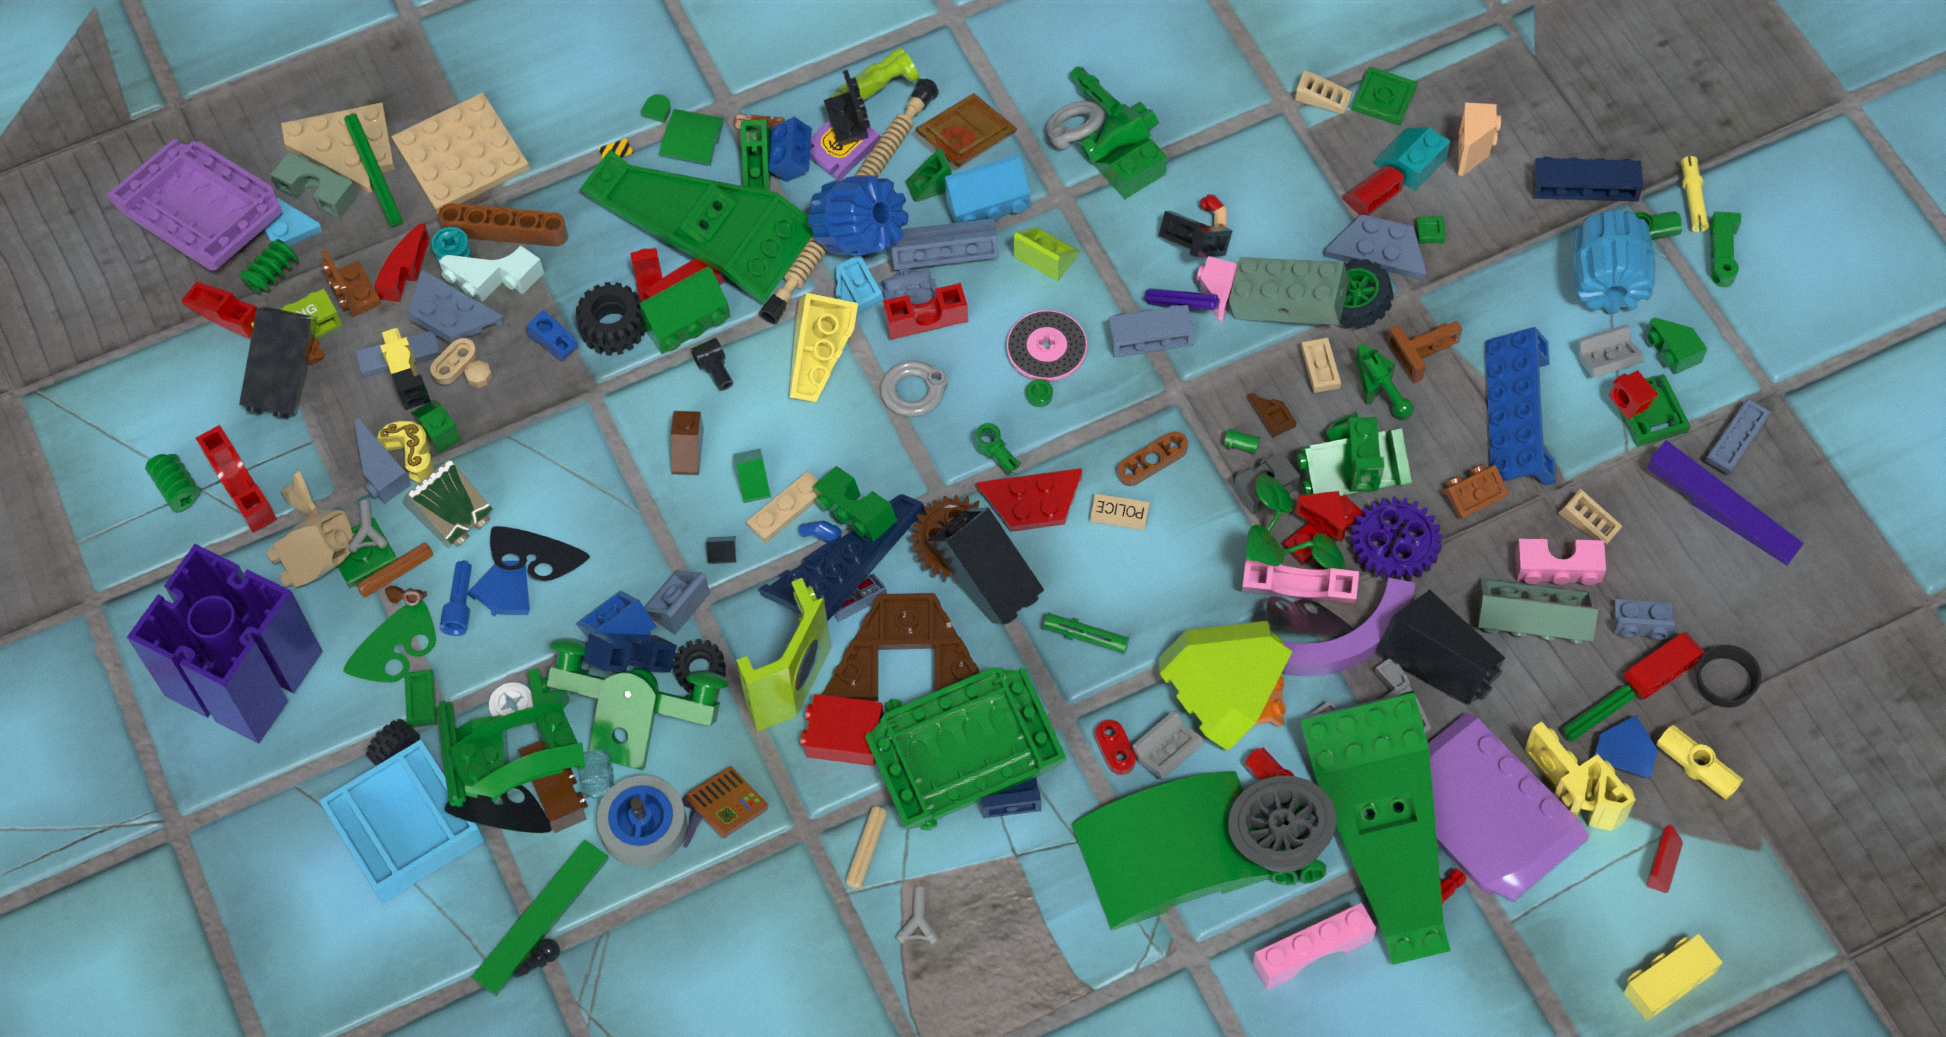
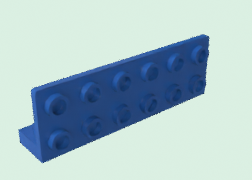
(1516, 405)

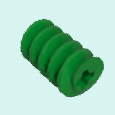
(268, 265)
(173, 481)

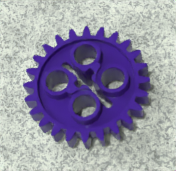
(1373, 528)

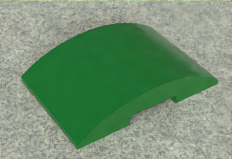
(1165, 847)

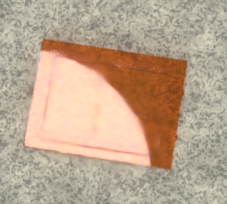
(966, 129)

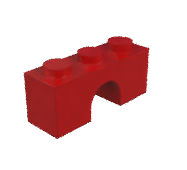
(943, 310)

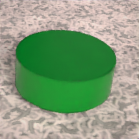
(1039, 393)

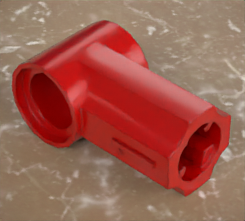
(1263, 765)

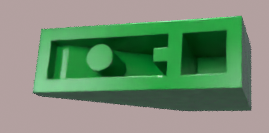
(756, 153)

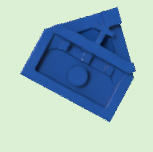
(503, 590)
(1628, 748)

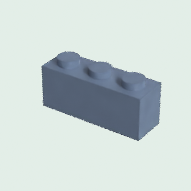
(1150, 331)

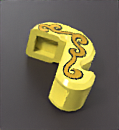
(416, 446)

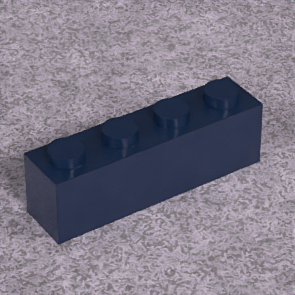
(1587, 179)

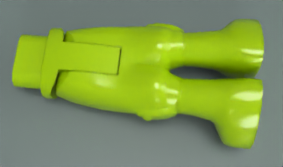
(879, 74)

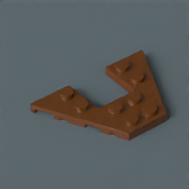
(901, 623)

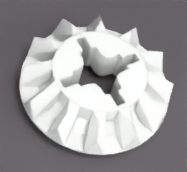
(514, 692)

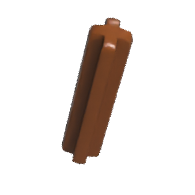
(394, 569)

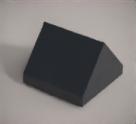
(721, 549)

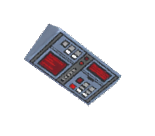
(862, 597)

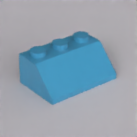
(988, 191)

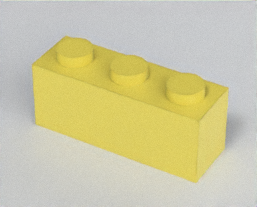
(1672, 976)

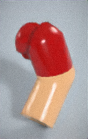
(1212, 203)

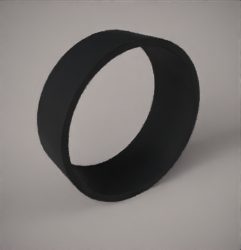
(1736, 654)

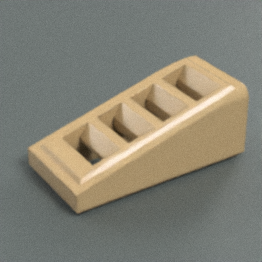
(1325, 86)
(1587, 504)

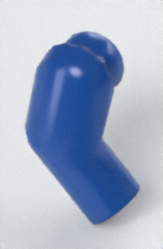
(820, 529)

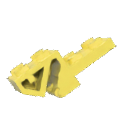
(1609, 797)

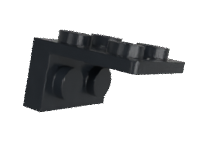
(848, 114)

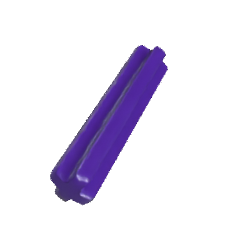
(1181, 298)

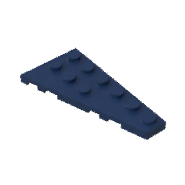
(844, 562)

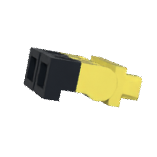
(403, 370)

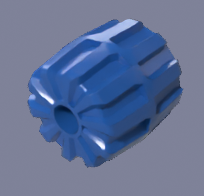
(857, 215)

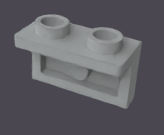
(1608, 351)
(1166, 745)

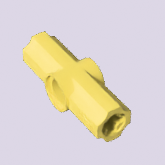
(1713, 773)

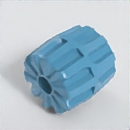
(1613, 261)

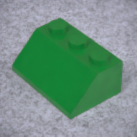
(684, 310)

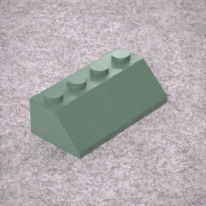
(1537, 610)

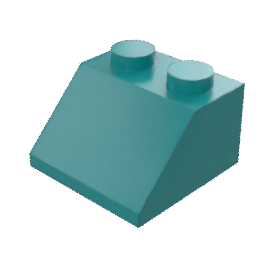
(1415, 155)

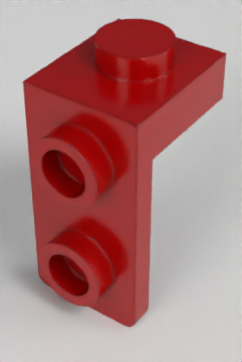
(646, 269)

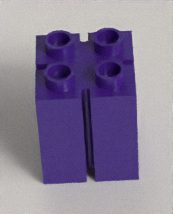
(226, 643)

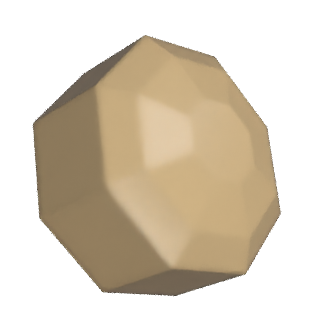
(478, 374)

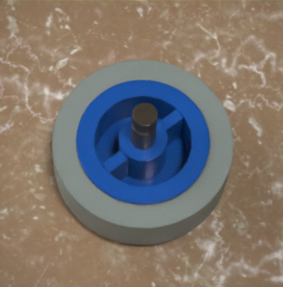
(642, 820)

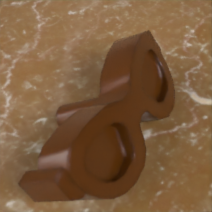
(411, 596)

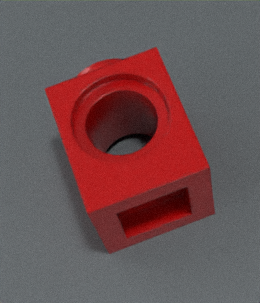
(1632, 394)

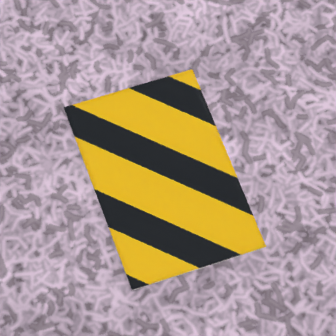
(621, 148)

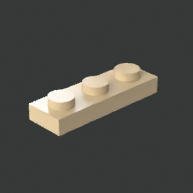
(784, 508)

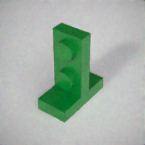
(1365, 454)

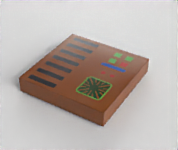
(727, 802)

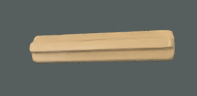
(866, 847)

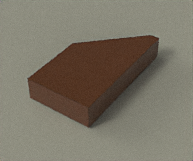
(1273, 414)

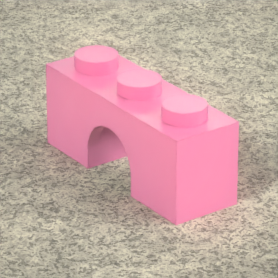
(1537, 564)

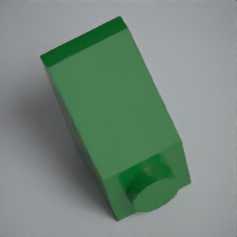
(437, 425)

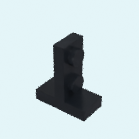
(1196, 236)

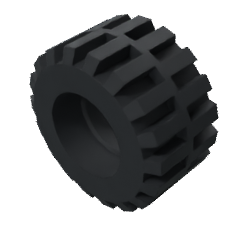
(607, 301)

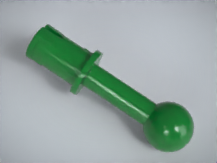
(1402, 407)

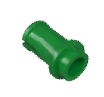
(1241, 441)

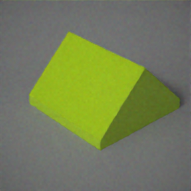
(1044, 252)

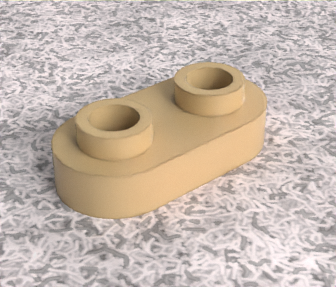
(451, 361)

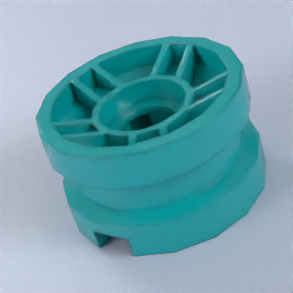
(450, 242)

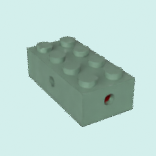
(1289, 290)

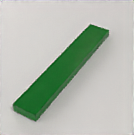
(540, 917)

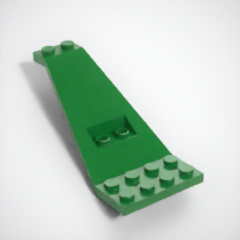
(747, 240)
(1369, 761)

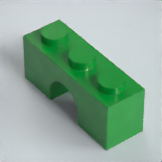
(866, 516)

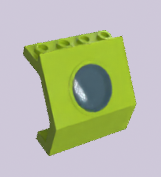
(780, 688)

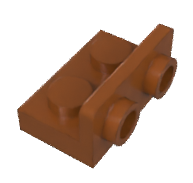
(1476, 490)

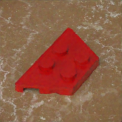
(1032, 499)

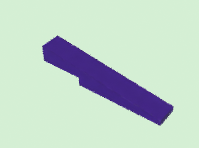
(1723, 503)

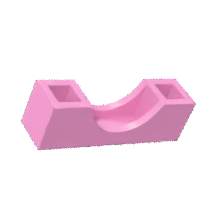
(1285, 581)
(1336, 934)

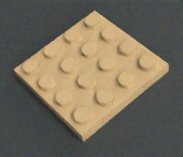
(460, 152)

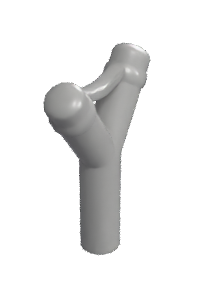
(366, 530)
(918, 920)

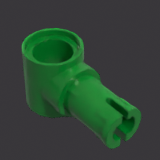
(996, 448)

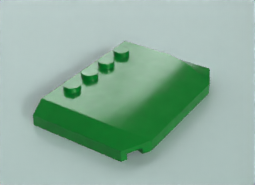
(964, 745)

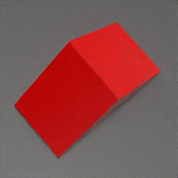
(1324, 512)

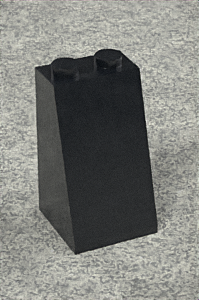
(277, 361)
(987, 564)
(1442, 649)

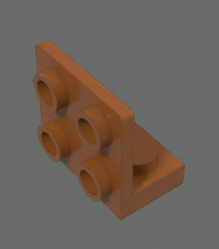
(350, 285)

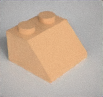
(1476, 135)

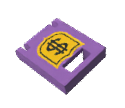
(830, 156)

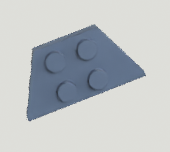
(1382, 242)
(448, 310)

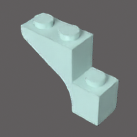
(482, 276)

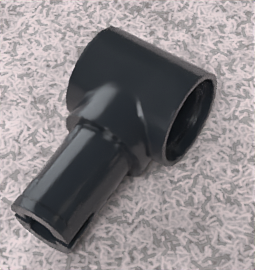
(711, 358)

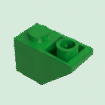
(1677, 344)

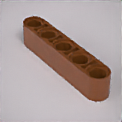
(516, 221)

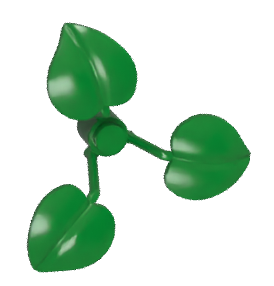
(1266, 549)

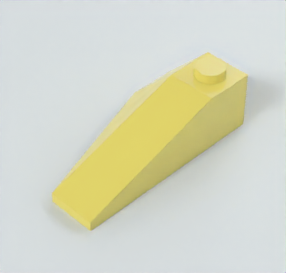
(819, 338)

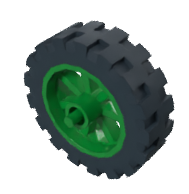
(1366, 310)

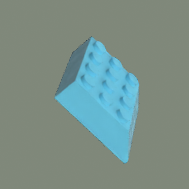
(398, 821)

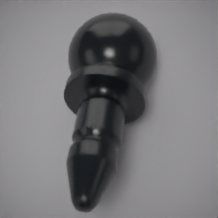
(547, 951)

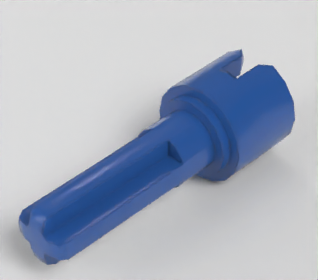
(456, 613)

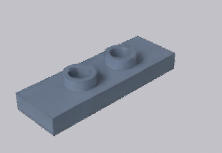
(1738, 436)

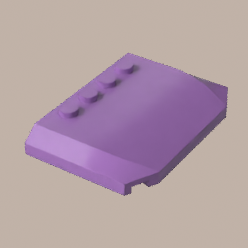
(197, 202)
(1496, 812)

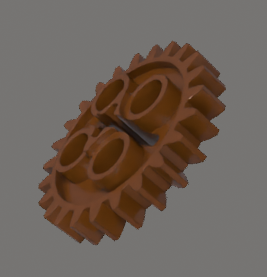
(929, 526)

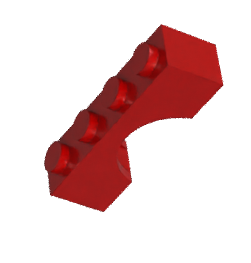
(236, 479)

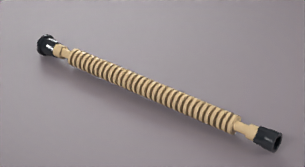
(873, 165)

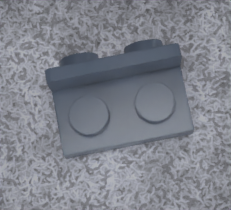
(1643, 618)

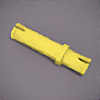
(1693, 185)

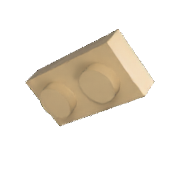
(1321, 365)

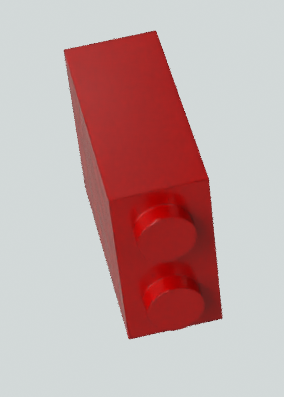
(839, 729)

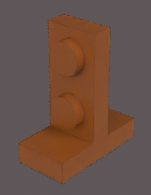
(1422, 345)

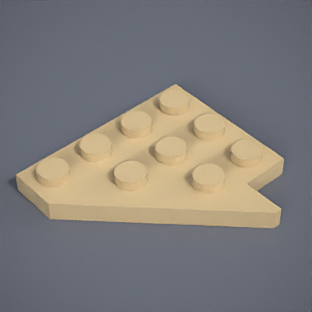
(329, 143)

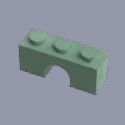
(298, 174)

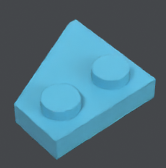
(291, 225)
(857, 283)

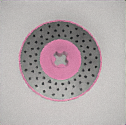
(1027, 342)

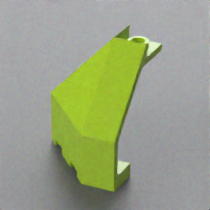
(1225, 676)

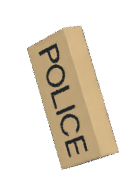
(1119, 512)

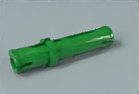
(1091, 86)
(1053, 623)

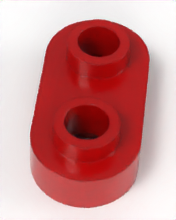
(1115, 745)

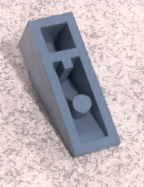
(382, 472)

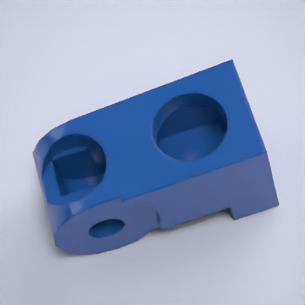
(551, 335)

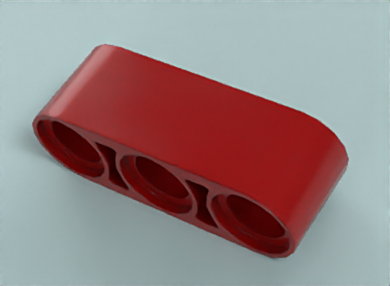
(1664, 665)

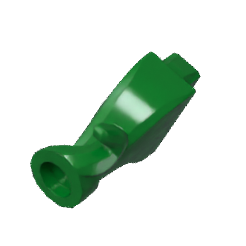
(1123, 129)

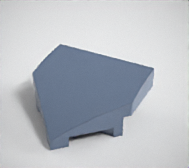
(912, 283)

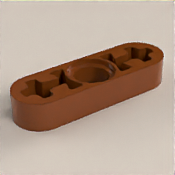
(1157, 447)

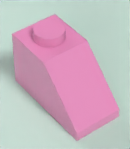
(1218, 279)

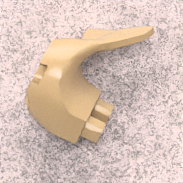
(313, 544)

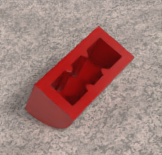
(1375, 190)

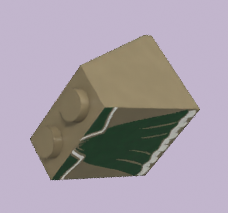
(448, 505)

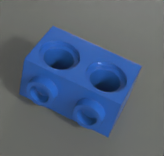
(790, 149)

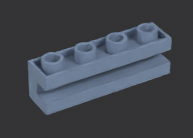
(946, 244)

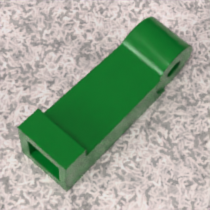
(1722, 231)

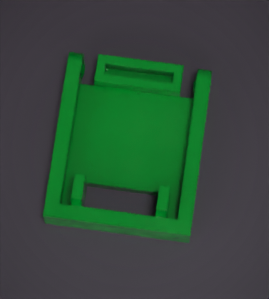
(1662, 411)

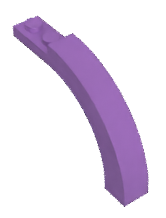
(1356, 646)

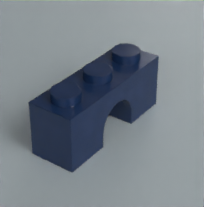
(618, 651)

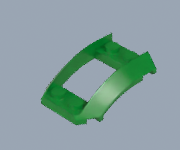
(560, 753)

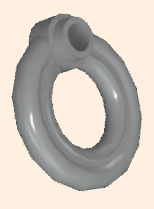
(1061, 135)
(910, 368)

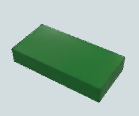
(420, 698)

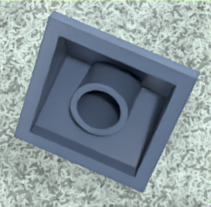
(678, 599)

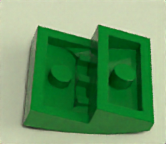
(691, 137)

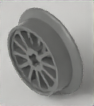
(1282, 824)

